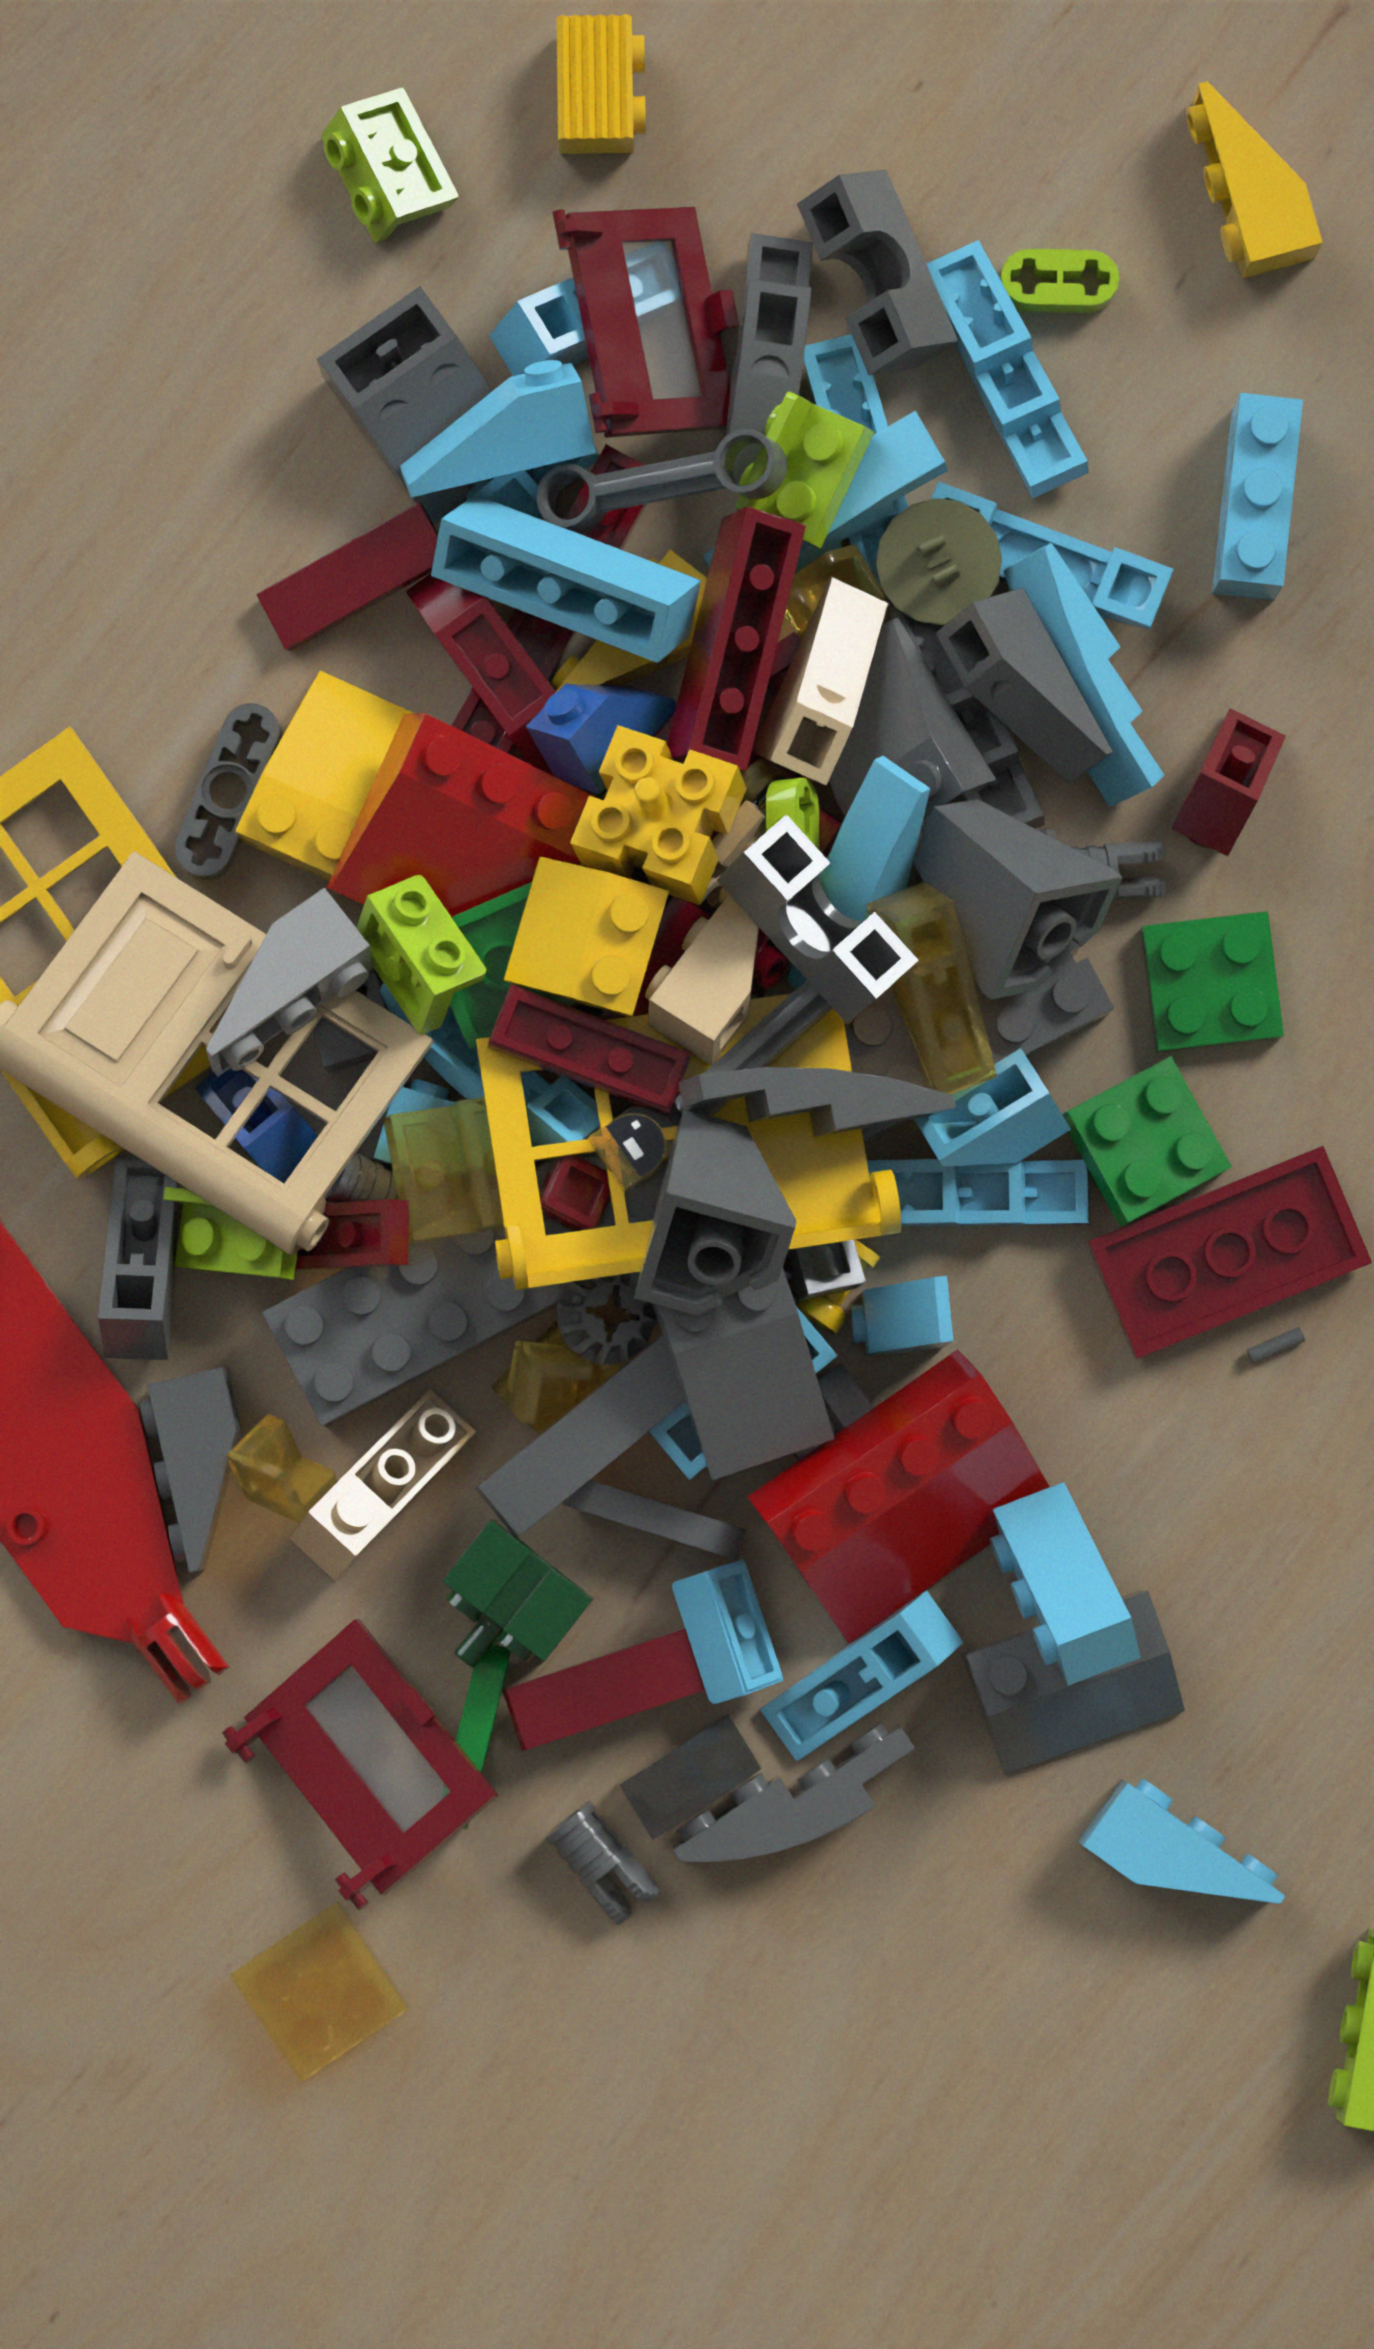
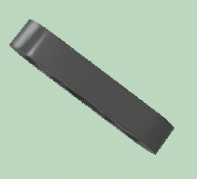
(231, 742)
(658, 1518)

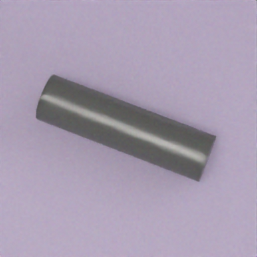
(1275, 1345)

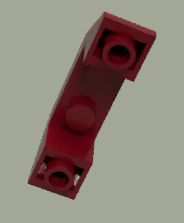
(487, 657)

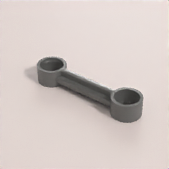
(661, 481)

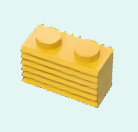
(597, 84)

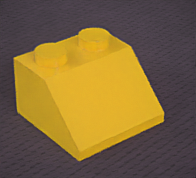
(586, 936)

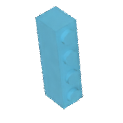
(565, 578)

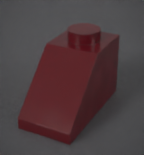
(1228, 782)

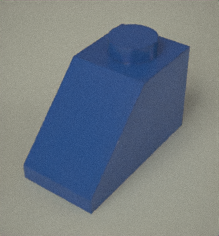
(581, 722)
(275, 1131)

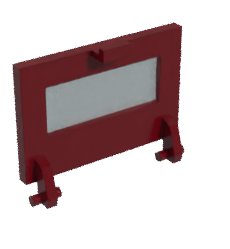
(649, 320)
(367, 1759)

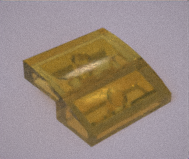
(445, 1170)

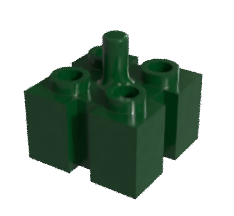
(512, 1597)

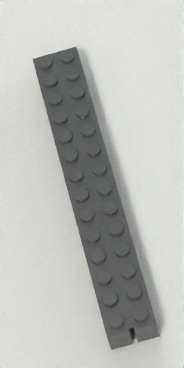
(393, 1324)

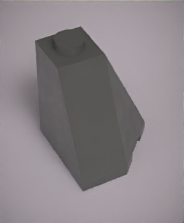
(1012, 892)
(715, 1219)

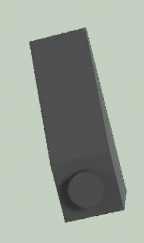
(138, 1264)

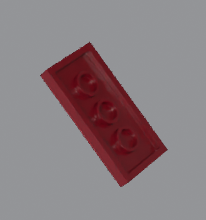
(1229, 1252)

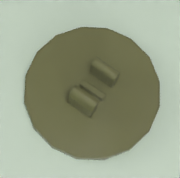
(938, 560)

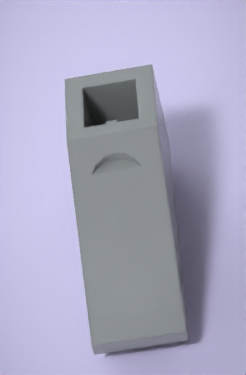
(295, 970)

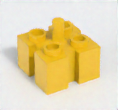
(659, 814)

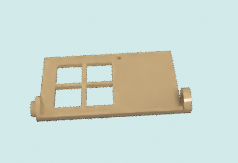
(132, 1009)

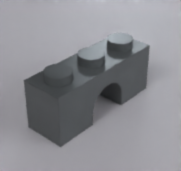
(865, 226)
(784, 896)

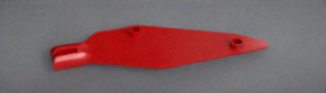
(83, 1487)

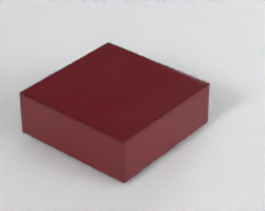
(575, 1192)

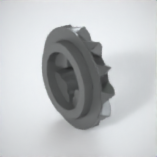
(586, 1333)

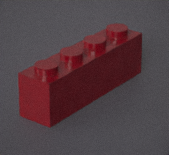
(736, 637)

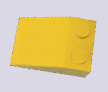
(320, 775)

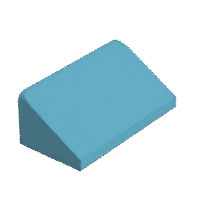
(727, 1632)

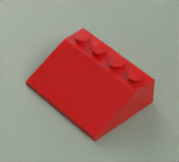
(457, 818)
(900, 1495)

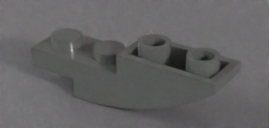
(769, 335)
(773, 1820)

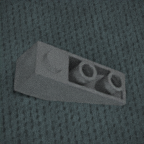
(1022, 680)
(196, 1432)

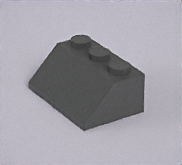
(1041, 1717)

